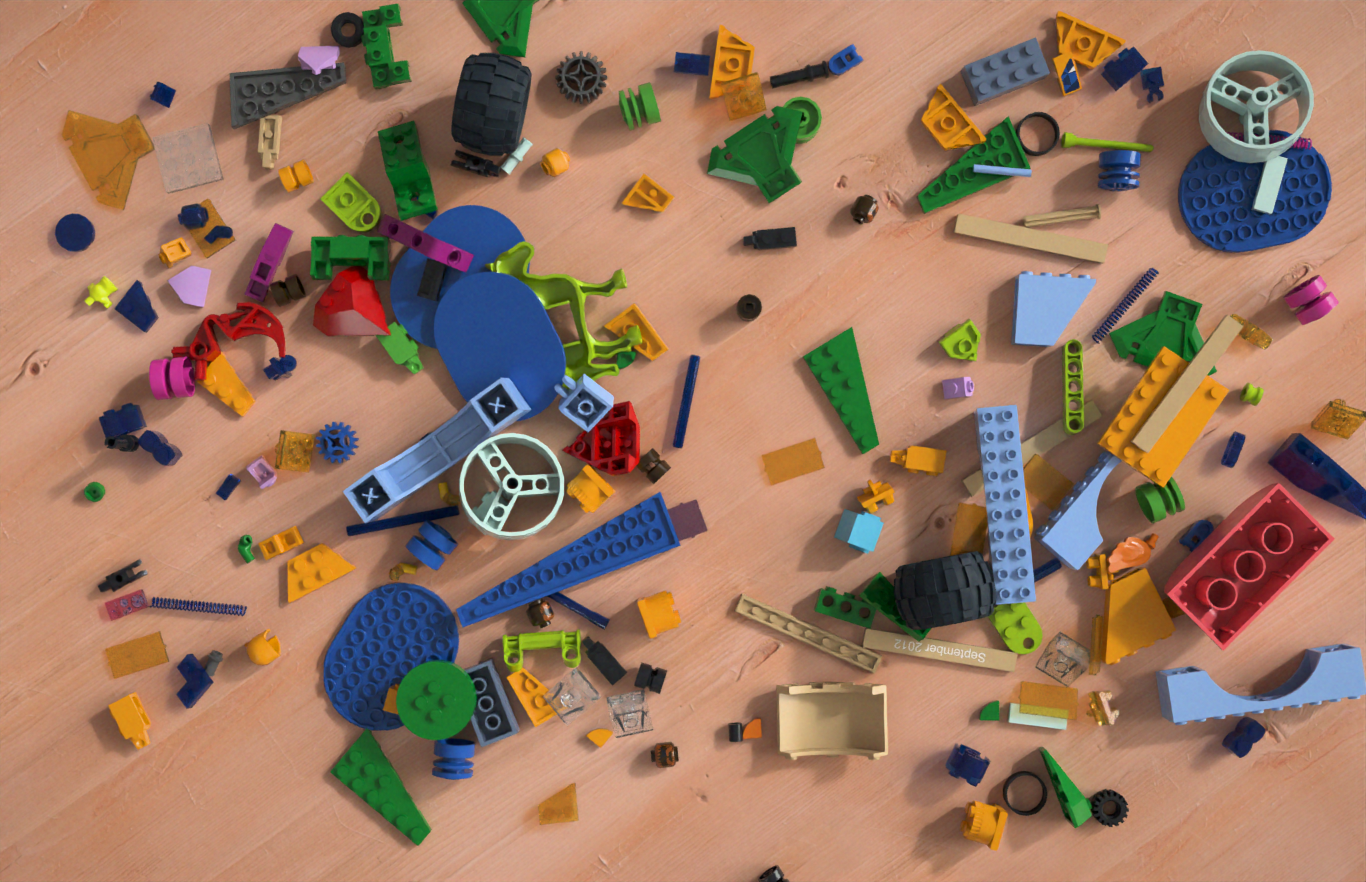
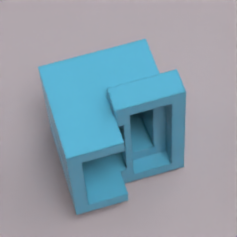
(859, 530)

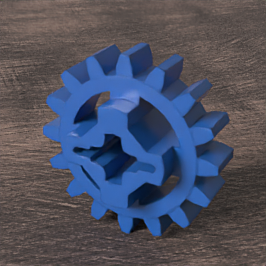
(332, 449)

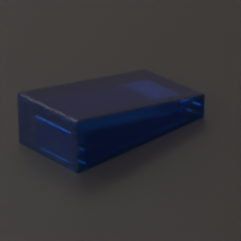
(228, 486)

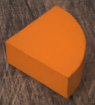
(753, 729)

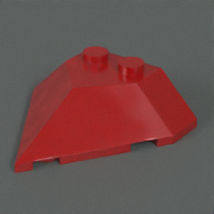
(351, 306)
(611, 443)

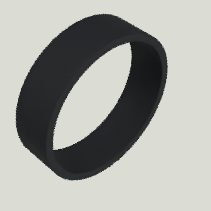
(1056, 128)
(1044, 797)

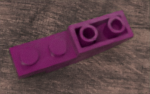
(268, 262)

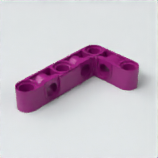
(425, 243)

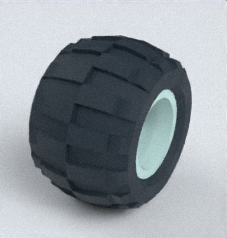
(491, 104)
(945, 591)

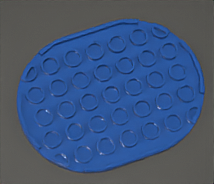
(1220, 193)
(468, 227)
(496, 330)
(380, 644)

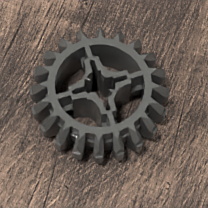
(574, 77)

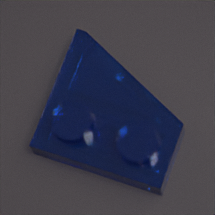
(137, 307)

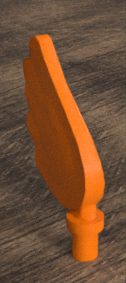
(1131, 553)

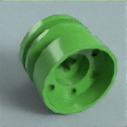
(639, 106)
(1157, 500)

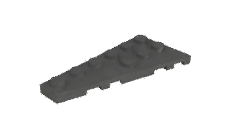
(271, 90)

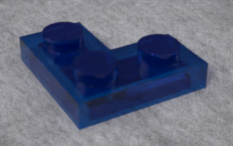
(197, 681)

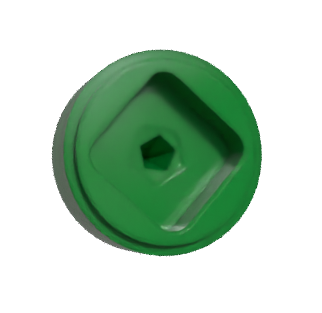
(94, 491)

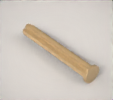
(1062, 216)

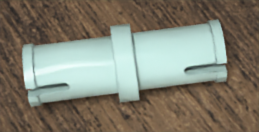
(516, 156)

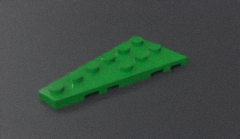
(959, 180)
(842, 380)
(376, 782)

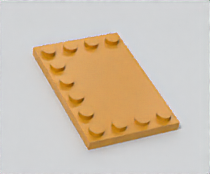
(1180, 434)

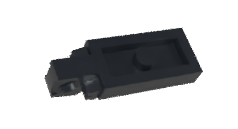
(772, 238)
(604, 660)

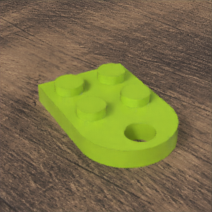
(352, 204)
(1014, 624)

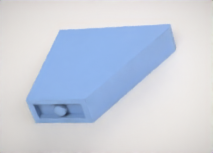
(1046, 306)

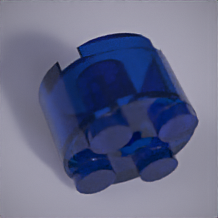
(967, 764)

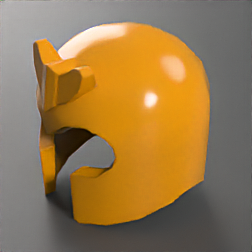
(263, 651)

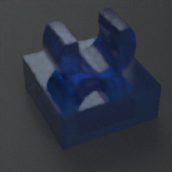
(162, 94)

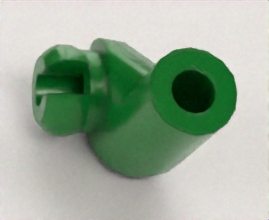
(244, 548)

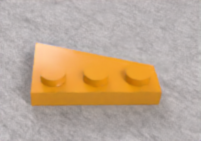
(652, 344)
(227, 386)
(531, 694)

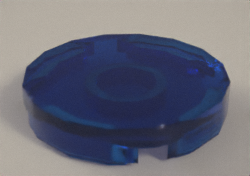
(75, 232)

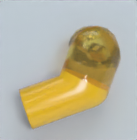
(448, 498)
(400, 569)

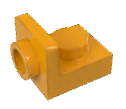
(174, 252)

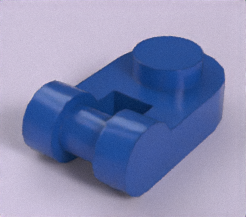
(838, 63)
(1201, 530)

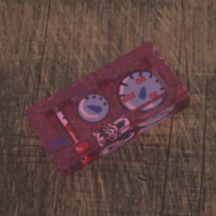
(126, 604)

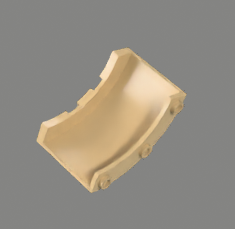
(832, 719)

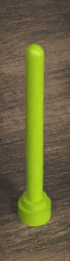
(1069, 140)

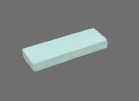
(1269, 185)
(1034, 720)

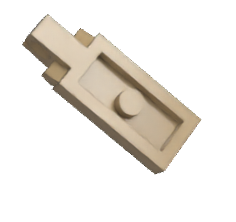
(269, 140)

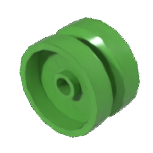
(810, 118)

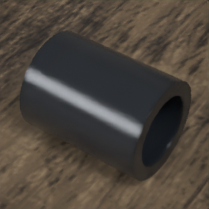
(735, 732)

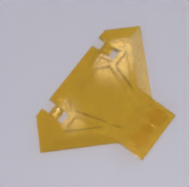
(107, 153)

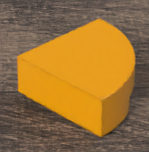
(599, 736)

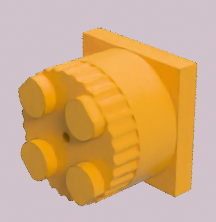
(589, 489)
(658, 613)
(984, 823)

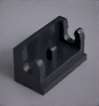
(432, 280)

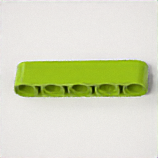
(1076, 378)

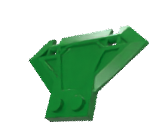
(504, 16)
(761, 154)
(1169, 326)

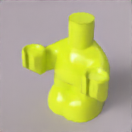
(100, 292)

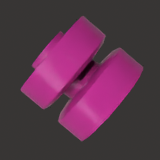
(1313, 304)
(172, 378)

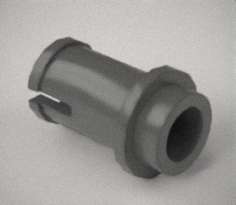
(213, 661)

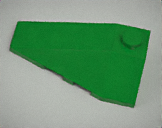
(1072, 802)

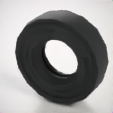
(337, 25)

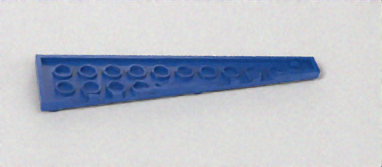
(616, 544)

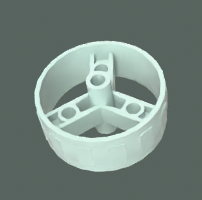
(1291, 83)
(486, 452)

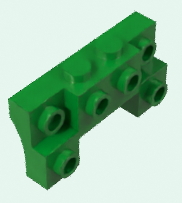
(379, 47)
(350, 252)

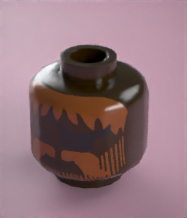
(864, 209)
(540, 613)
(665, 755)

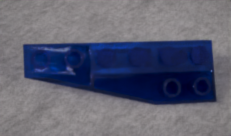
(1318, 474)

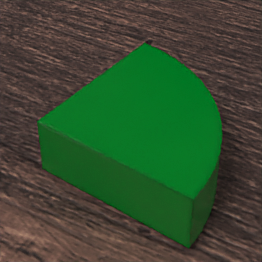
(624, 359)
(990, 711)

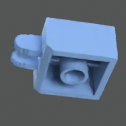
(584, 401)

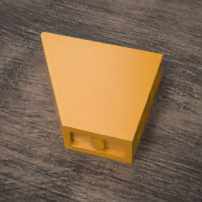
(1132, 616)

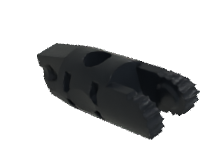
(484, 168)
(115, 580)

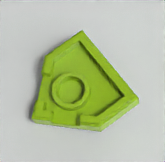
(962, 341)

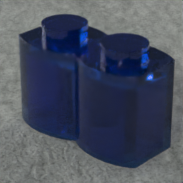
(1125, 68)
(122, 421)
(158, 445)
(1245, 734)

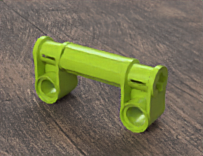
(568, 641)

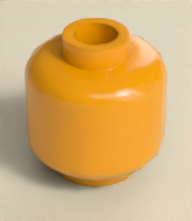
(555, 162)

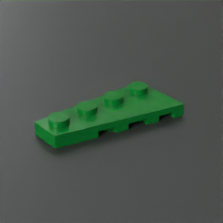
(880, 595)

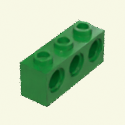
(834, 609)

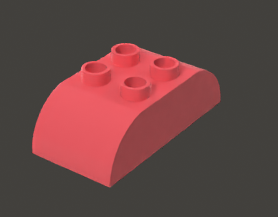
(1246, 563)

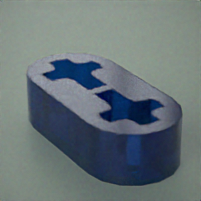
(1233, 449)

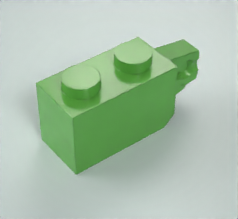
(401, 348)

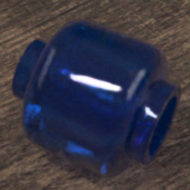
(193, 216)

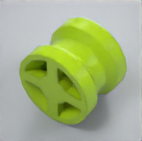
(1251, 394)

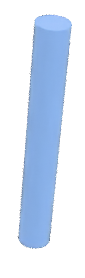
(1002, 170)

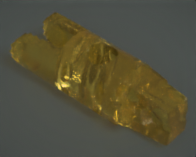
(1253, 333)

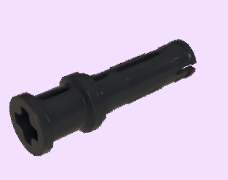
(807, 73)
(124, 443)

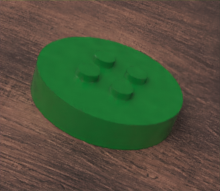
(436, 699)

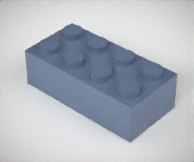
(1005, 71)
(493, 713)

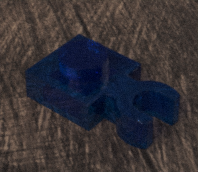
(1152, 80)

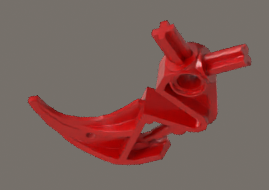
(207, 339)

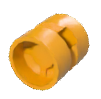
(295, 176)

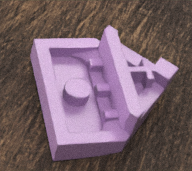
(318, 58)
(191, 285)

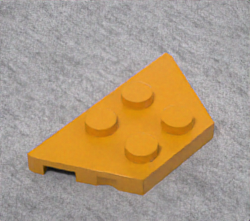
(1086, 42)
(731, 61)
(950, 123)
(314, 570)

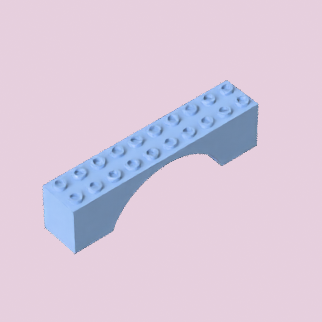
(450, 443)
(1005, 503)
(1073, 528)
(1323, 675)

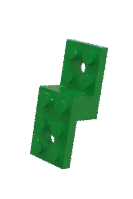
(407, 170)

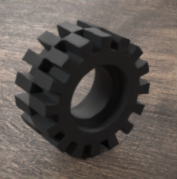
(1117, 816)

